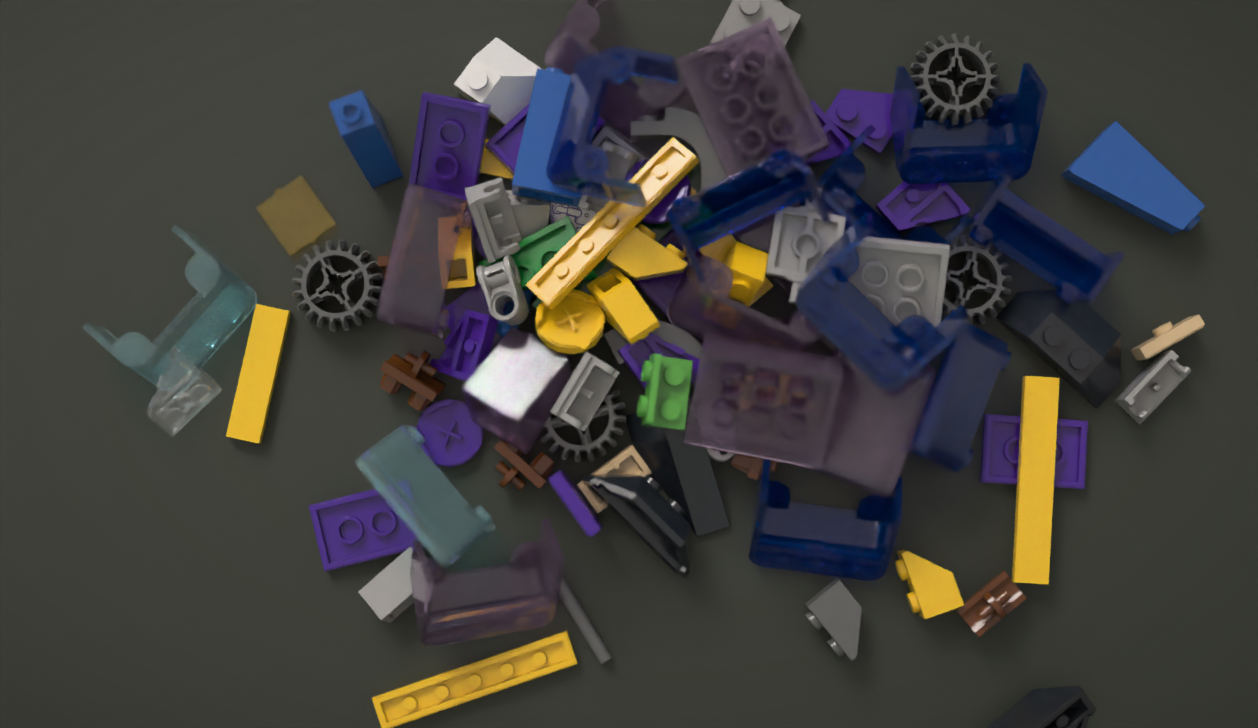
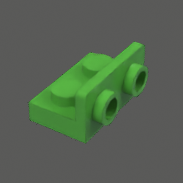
(665, 392)

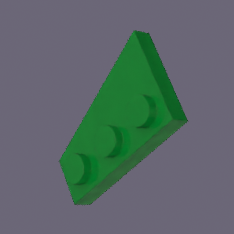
(540, 249)

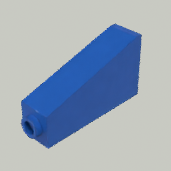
(366, 138)
(537, 140)
(1134, 180)

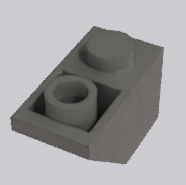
(839, 615)

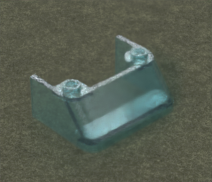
(199, 327)
(424, 496)

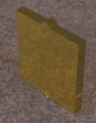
(295, 215)

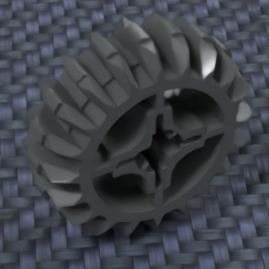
(968, 78)
(981, 284)
(323, 292)
(587, 444)

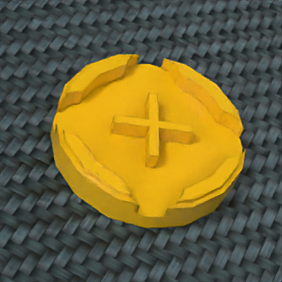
(572, 325)

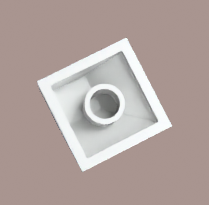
(499, 79)

